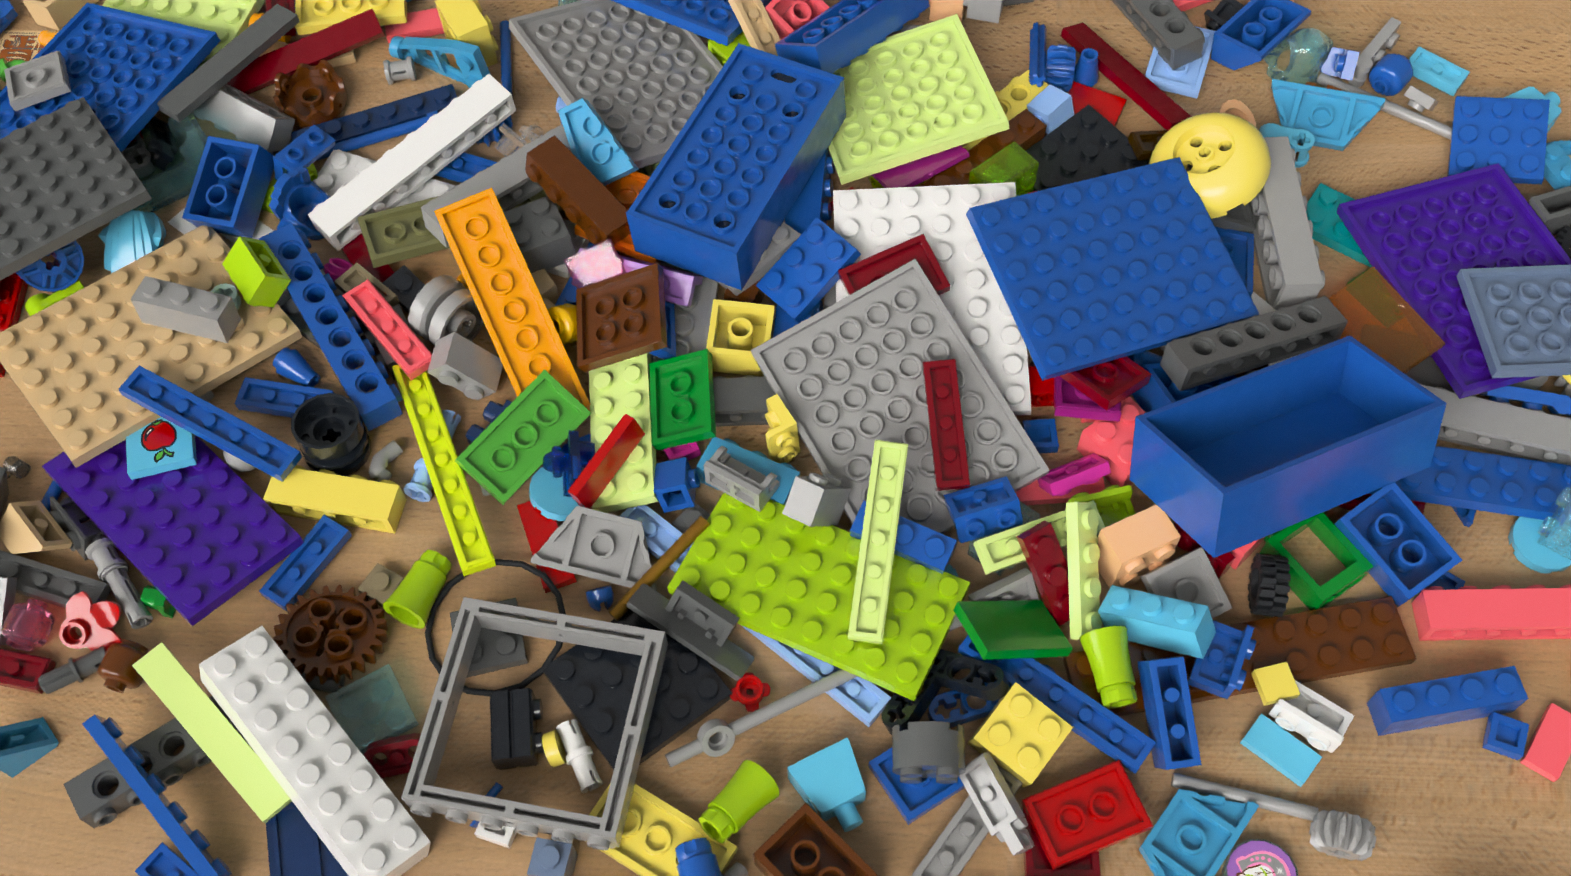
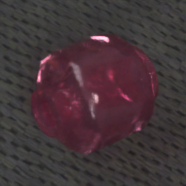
(28, 625)

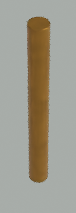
(661, 565)

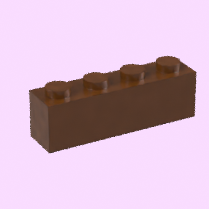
(577, 192)

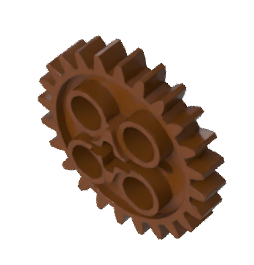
(357, 641)

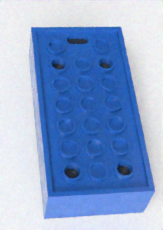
(738, 166)

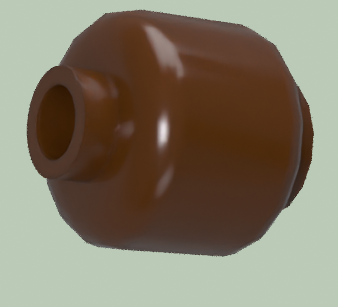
(117, 666)

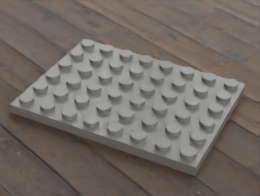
(628, 66)
(860, 379)

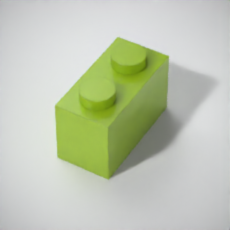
(256, 272)

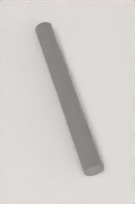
(1242, 796)

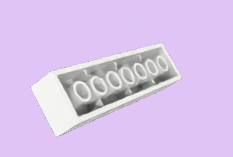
(313, 758)

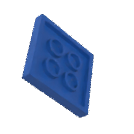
(1500, 132)

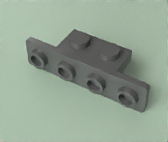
(694, 623)

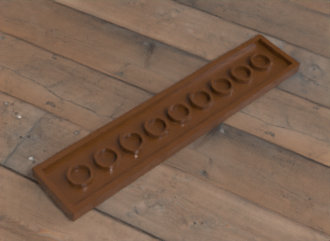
(1312, 642)

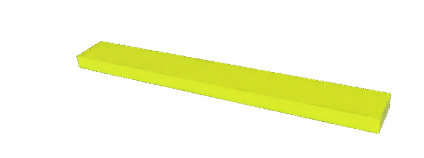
(445, 474)

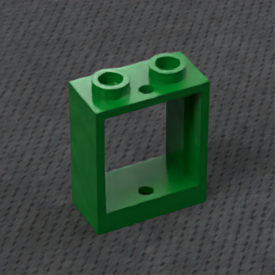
(1301, 582)

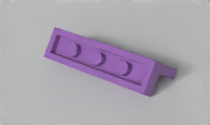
(678, 284)

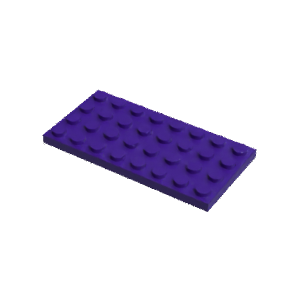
(186, 529)

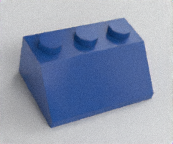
(1256, 31)

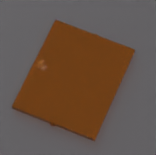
(1385, 321)

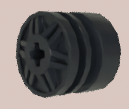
(331, 434)

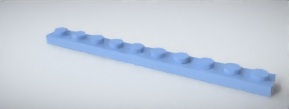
(857, 695)

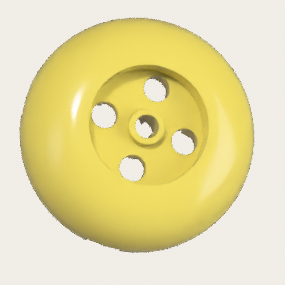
(1228, 163)

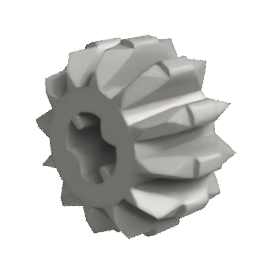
(1342, 835)

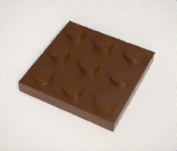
(621, 318)

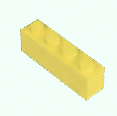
(341, 498)

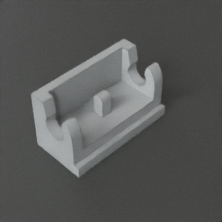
(739, 480)

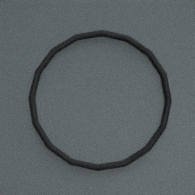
(458, 578)

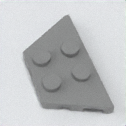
(598, 547)

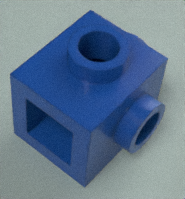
(675, 484)

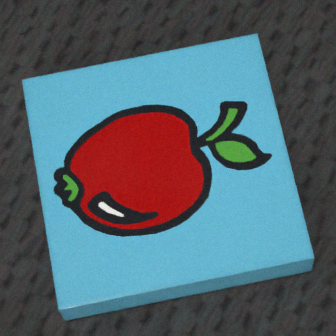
(159, 449)

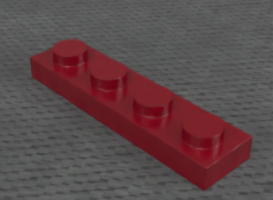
(946, 425)

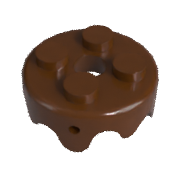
(309, 81)

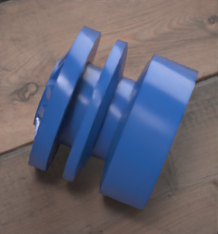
(56, 274)

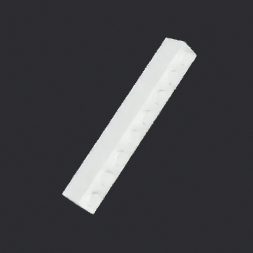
(413, 160)

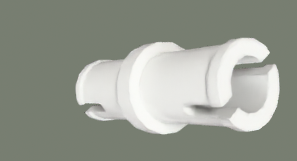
(579, 755)

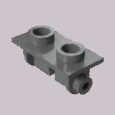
(69, 518)

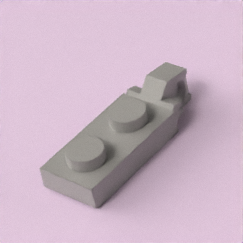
(996, 803)

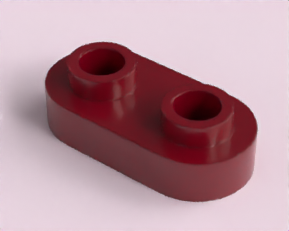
(397, 752)

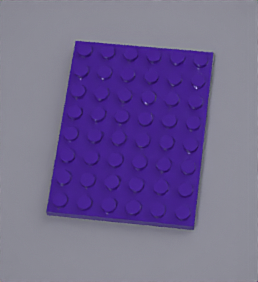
(1433, 230)

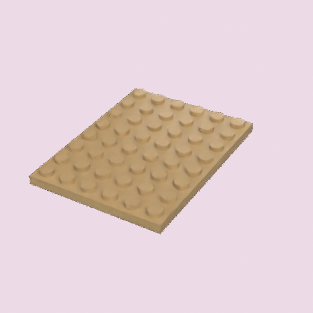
(90, 343)

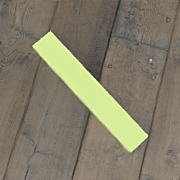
(878, 542)
(212, 732)

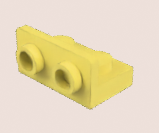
(783, 433)

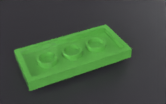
(521, 436)

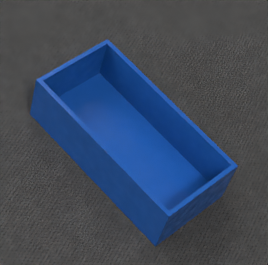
(1284, 444)

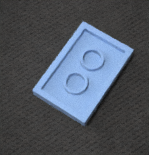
(1185, 79)

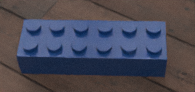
(847, 31)

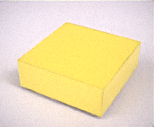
(1275, 683)

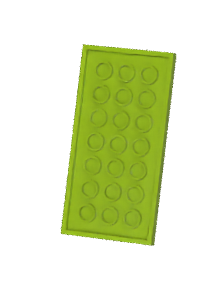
(800, 591)

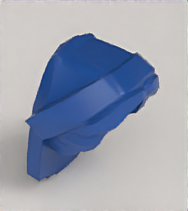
(294, 199)

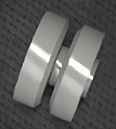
(444, 308)

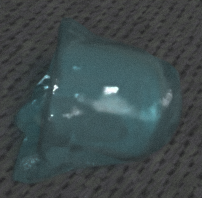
(1307, 56)

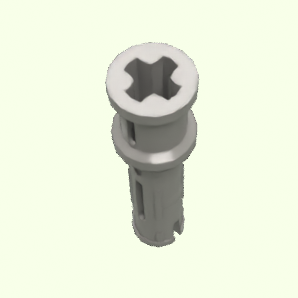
(114, 572)

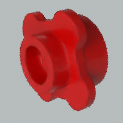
(751, 682)

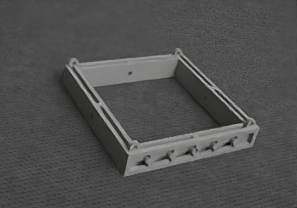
(530, 819)

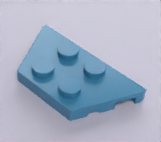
(1327, 113)
(1195, 834)

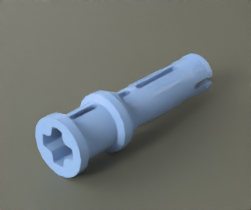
(420, 484)

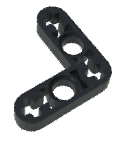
(943, 676)

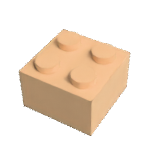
(1136, 546)

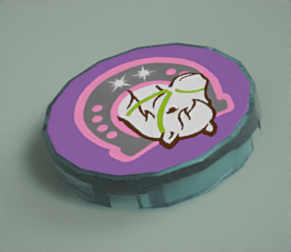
(1259, 858)

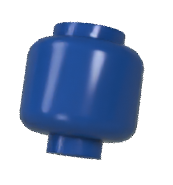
(1391, 74)

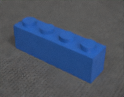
(1446, 700)

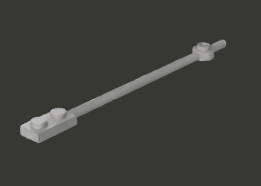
(1013, 587)

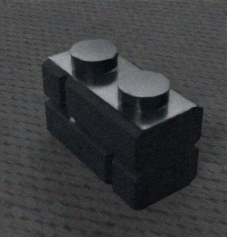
(515, 728)

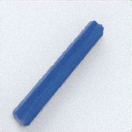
(1037, 61)

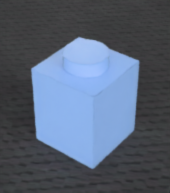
(1052, 107)

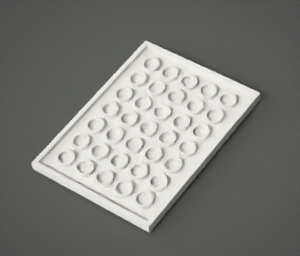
(889, 216)

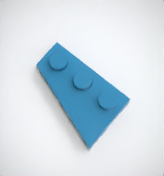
(595, 143)

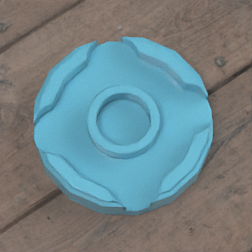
(548, 497)
(1533, 555)

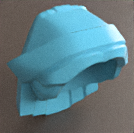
(131, 238)

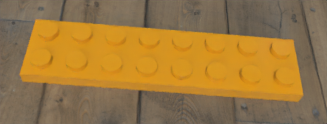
(506, 293)

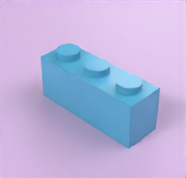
(1159, 620)

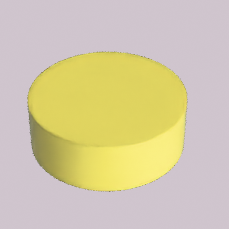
(553, 748)

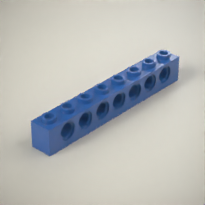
(319, 308)

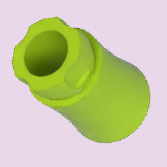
(418, 590)
(1111, 665)
(738, 801)

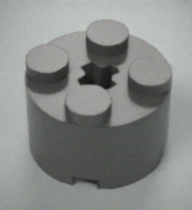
(928, 751)

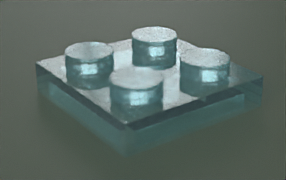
(372, 708)

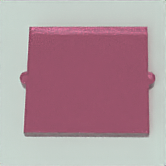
(595, 264)

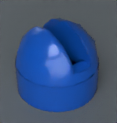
(600, 595)

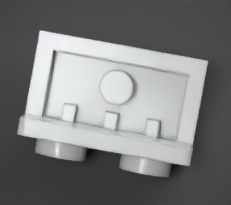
(1313, 718)

